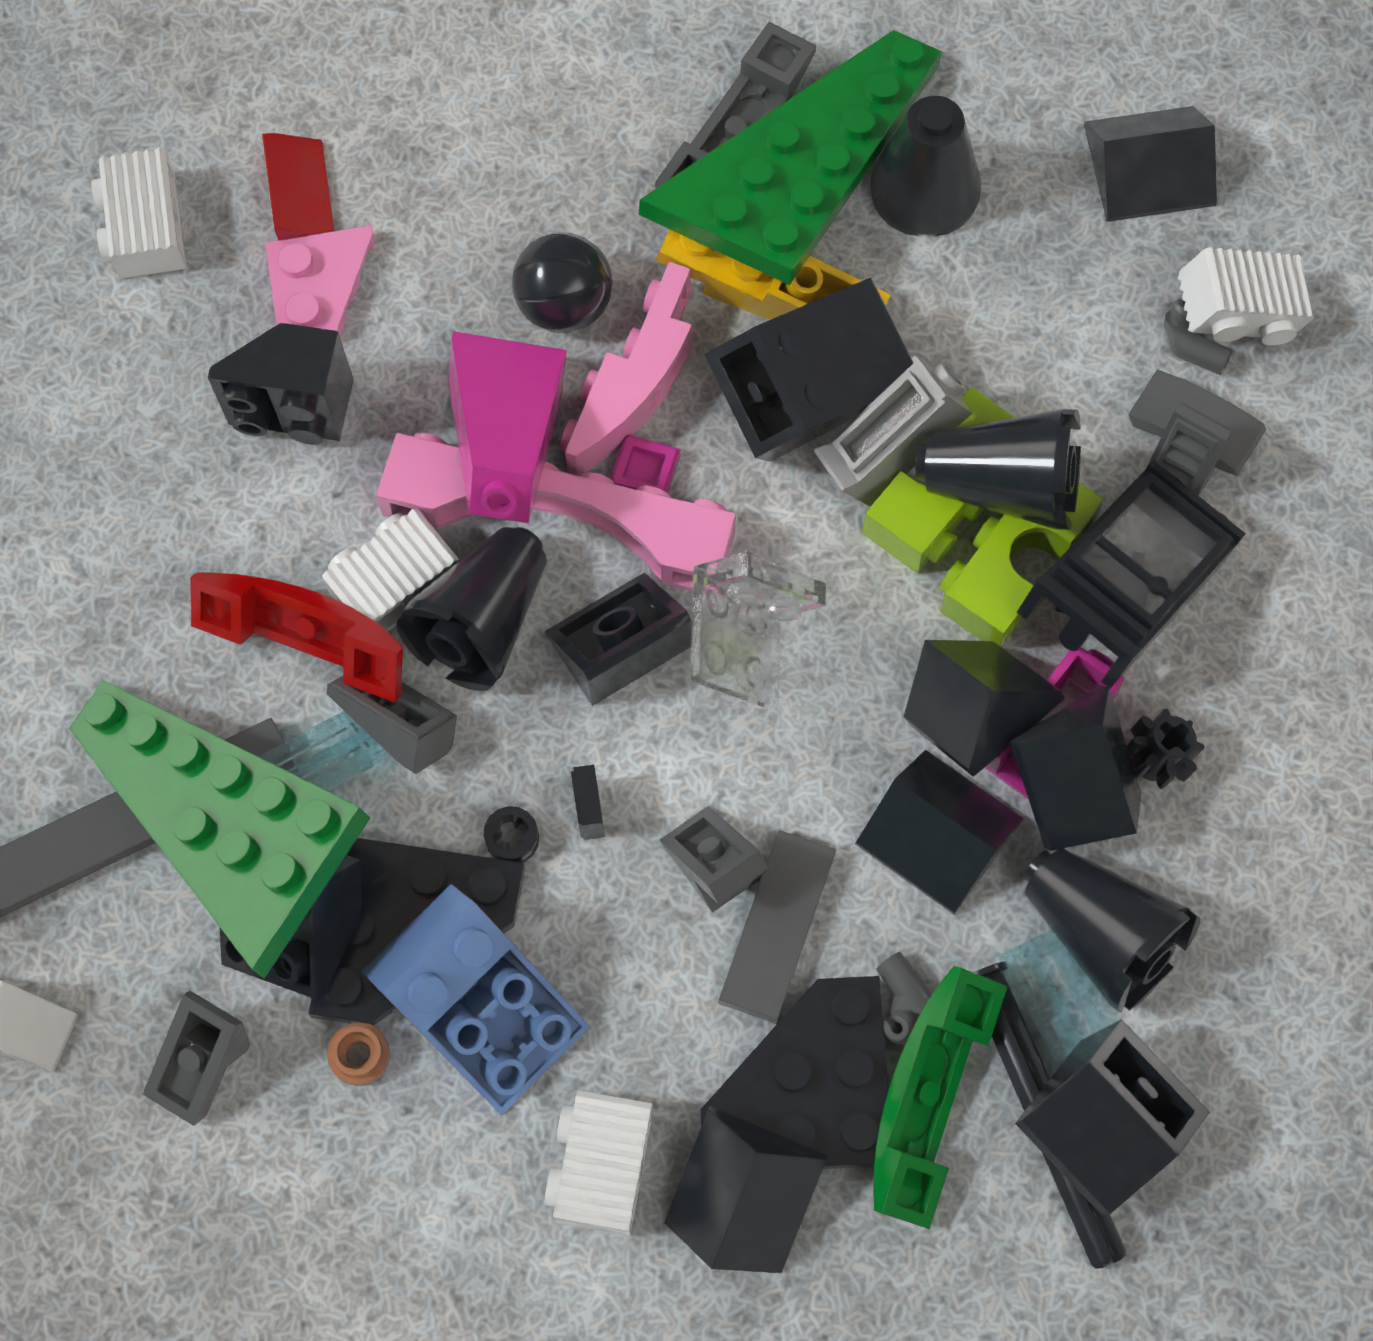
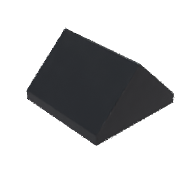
(1153, 162)
(621, 637)
(975, 700)
(1079, 774)
(938, 830)
(743, 1194)

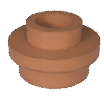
(350, 1036)

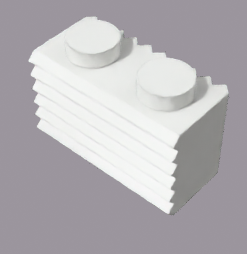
(140, 213)
(1246, 295)
(389, 568)
(600, 1162)

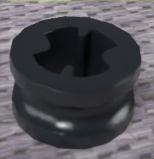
(529, 838)

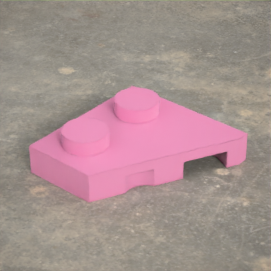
(317, 276)

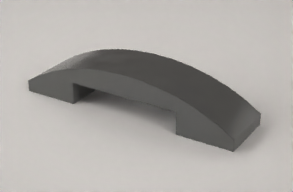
(765, 81)

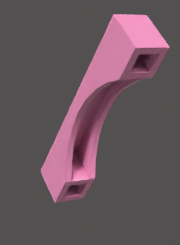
(657, 528)

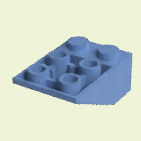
(476, 998)

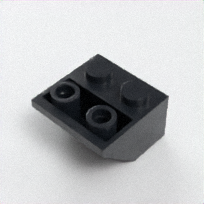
(286, 383)
(318, 942)
(1112, 1116)

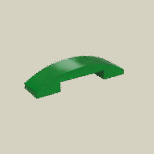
(923, 1093)

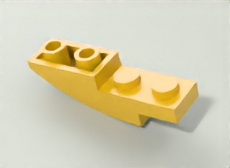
(749, 288)

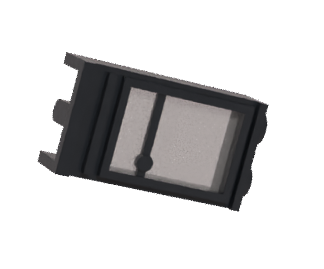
(1136, 567)

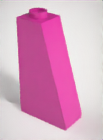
(504, 419)

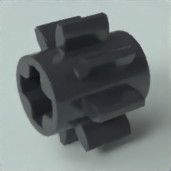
(1164, 748)

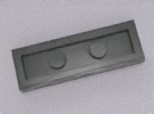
(777, 927)

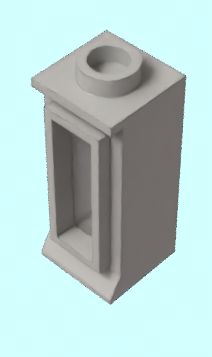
(888, 431)

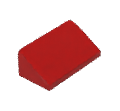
(297, 185)

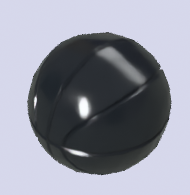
(562, 282)

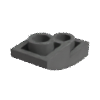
(1162, 397)

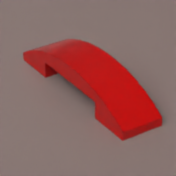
(301, 619)

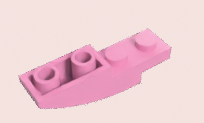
(632, 386)

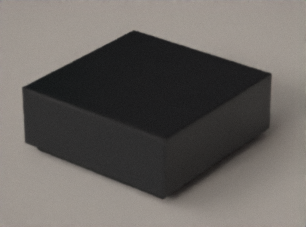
(587, 802)

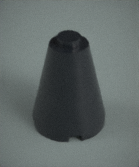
(927, 171)
(1008, 466)
(476, 608)
(1109, 924)

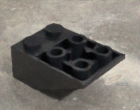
(810, 368)

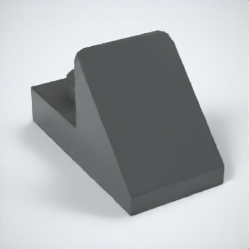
(714, 857)
(195, 1057)

